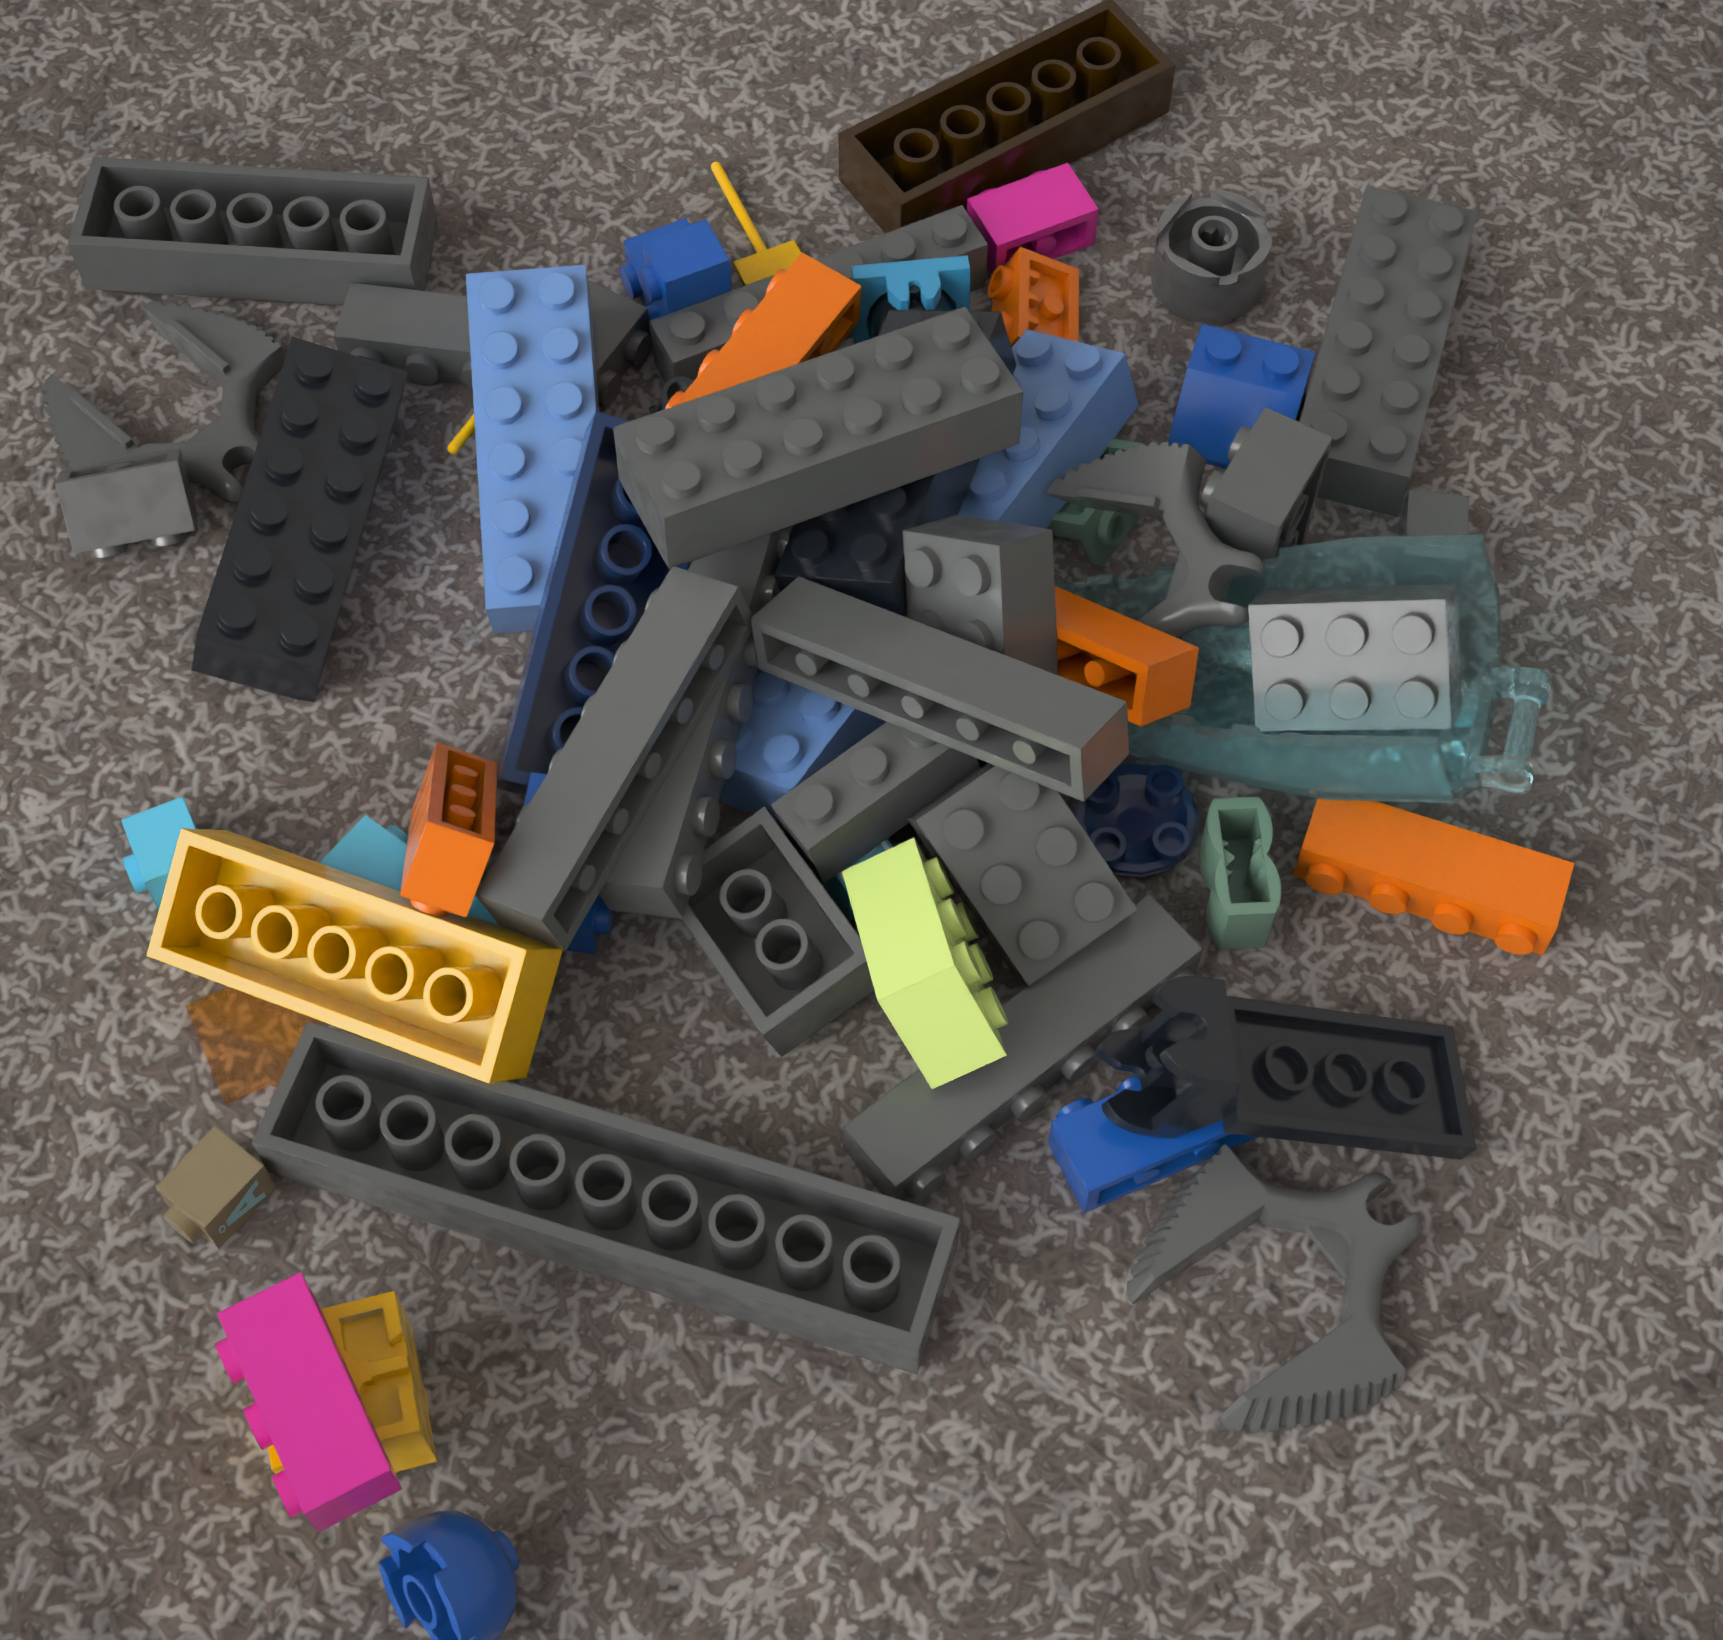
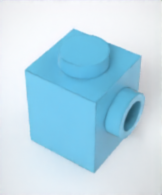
(153, 842)

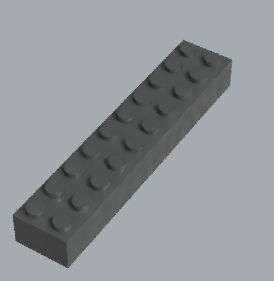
(611, 1196)

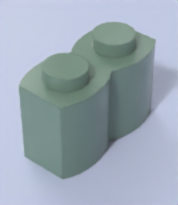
(1239, 873)

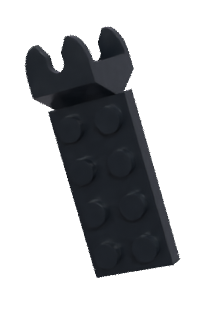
(1290, 1074)

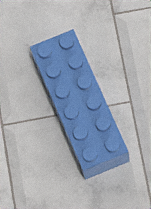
(530, 417)

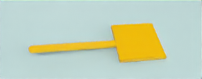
(765, 261)

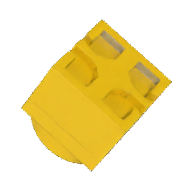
(386, 1370)

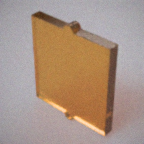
(245, 1040)

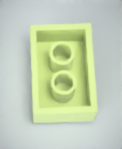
(924, 962)

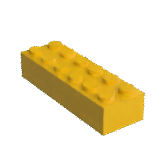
(354, 954)

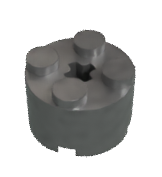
(1211, 257)

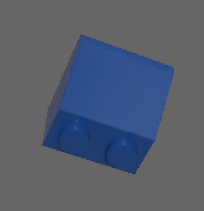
(1231, 384)

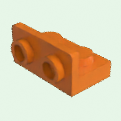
(1036, 296)

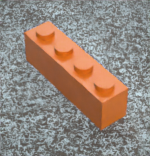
(799, 319)
(1123, 658)
(450, 832)
(1435, 873)

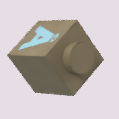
(214, 1189)

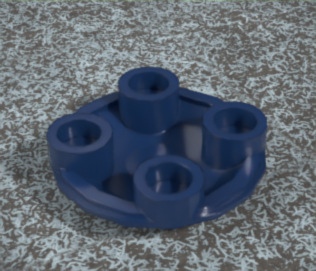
(1140, 819)

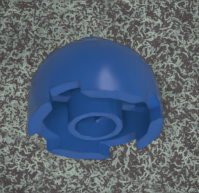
(451, 1576)

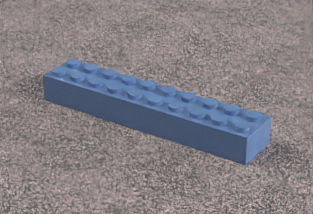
(1070, 413)

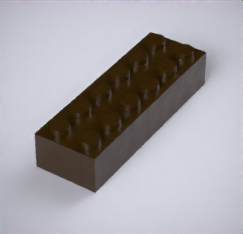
(1007, 117)

